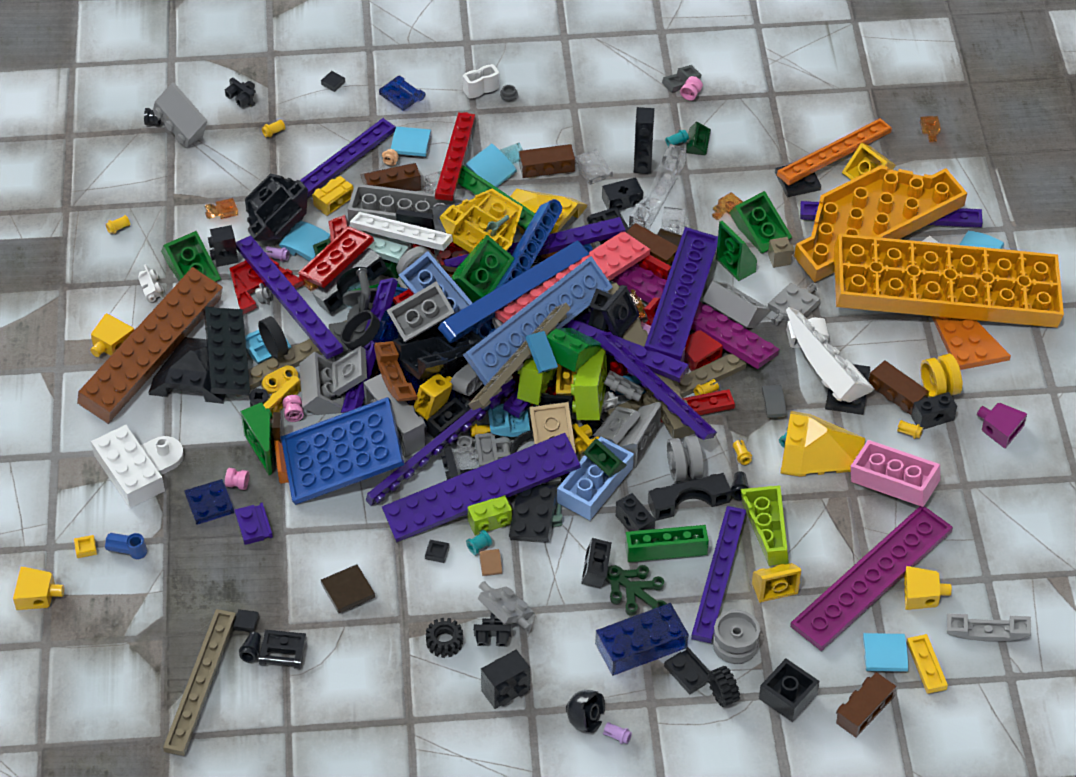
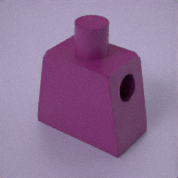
(1002, 423)

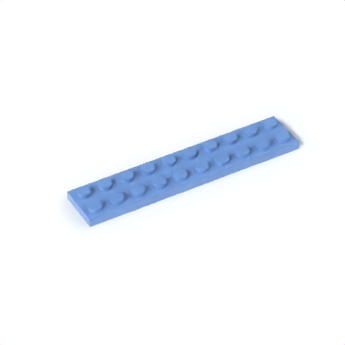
(574, 289)

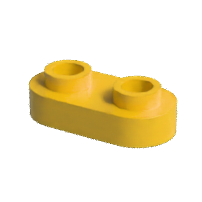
(279, 378)

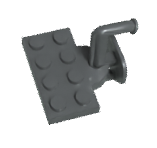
(359, 301)

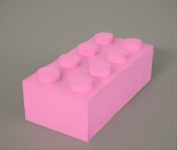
(895, 473)

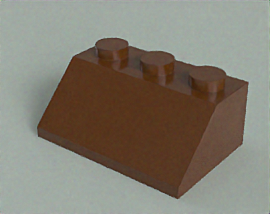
(399, 177)

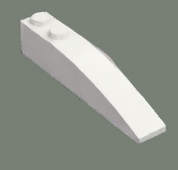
(835, 372)

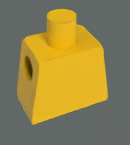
(109, 335)
(433, 395)
(923, 588)
(35, 589)

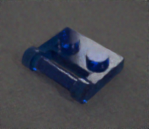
(398, 96)

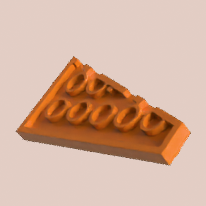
(969, 342)

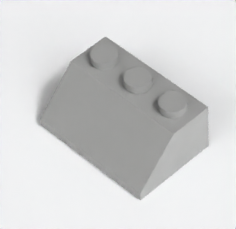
(180, 115)
(735, 304)
(420, 312)
(318, 386)
(641, 435)

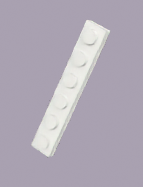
(401, 231)

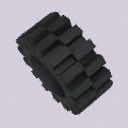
(444, 627)
(723, 686)

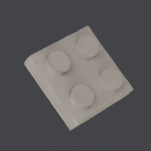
(349, 370)
(618, 424)

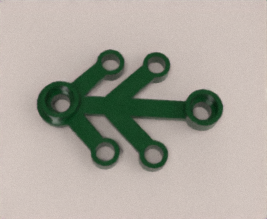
(633, 587)

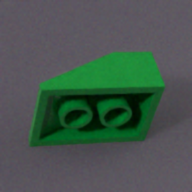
(759, 221)
(188, 253)
(734, 253)
(482, 269)
(572, 347)
(258, 432)

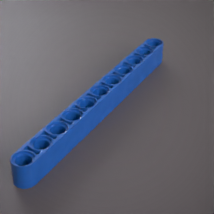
(527, 249)
(485, 308)

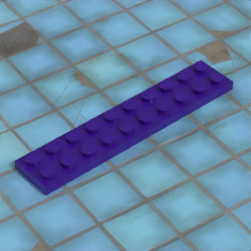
(682, 293)
(493, 480)

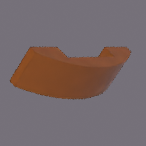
(391, 372)

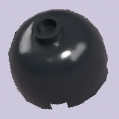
(585, 710)

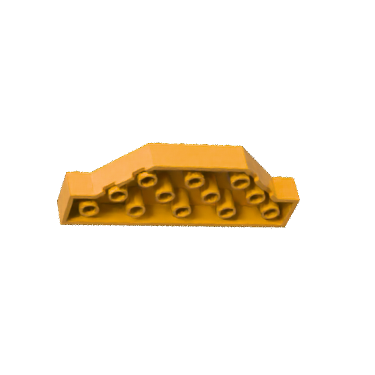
(877, 205)

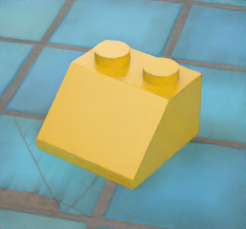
(864, 160)
(776, 582)

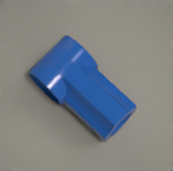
(132, 544)

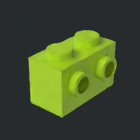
(489, 515)

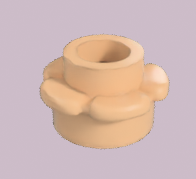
(390, 157)

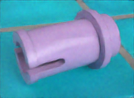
(277, 253)
(617, 733)

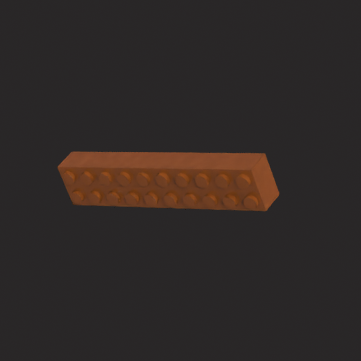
(149, 345)

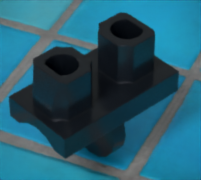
(242, 90)
(494, 628)

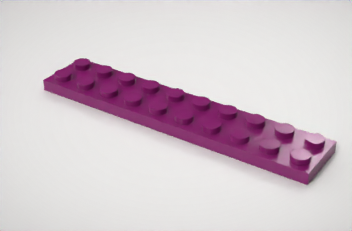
(730, 334)
(870, 577)

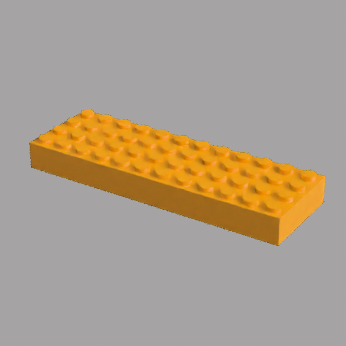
(947, 280)

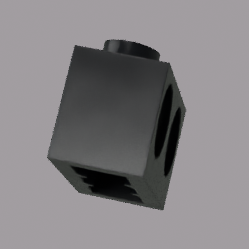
(596, 563)

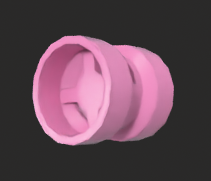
(691, 88)
(293, 408)
(239, 479)

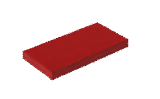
(336, 256)

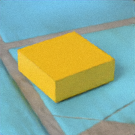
(85, 546)

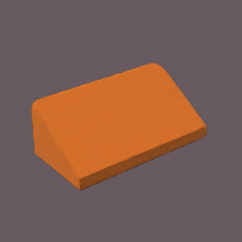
(281, 466)

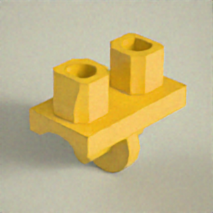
(581, 437)

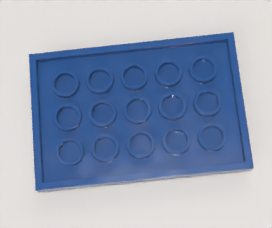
(342, 450)

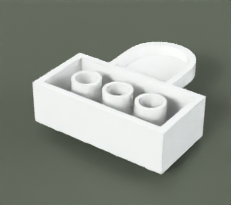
(136, 467)

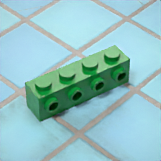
(666, 543)

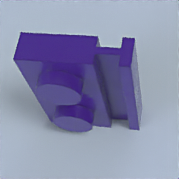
(253, 523)

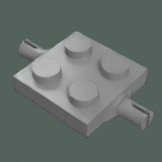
(795, 298)
(505, 605)

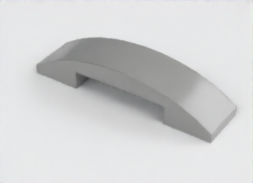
(989, 630)

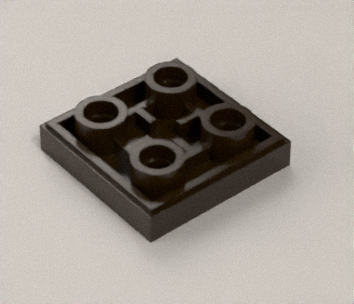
(347, 588)

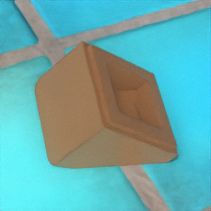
(490, 562)

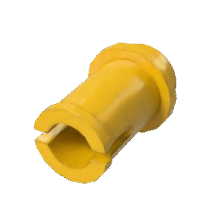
(269, 130)
(115, 225)
(706, 388)
(479, 429)
(910, 429)
(743, 455)

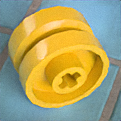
(941, 375)

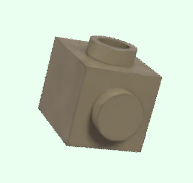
(780, 252)

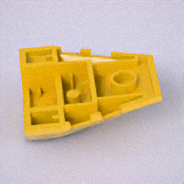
(533, 200)
(470, 220)
(818, 446)

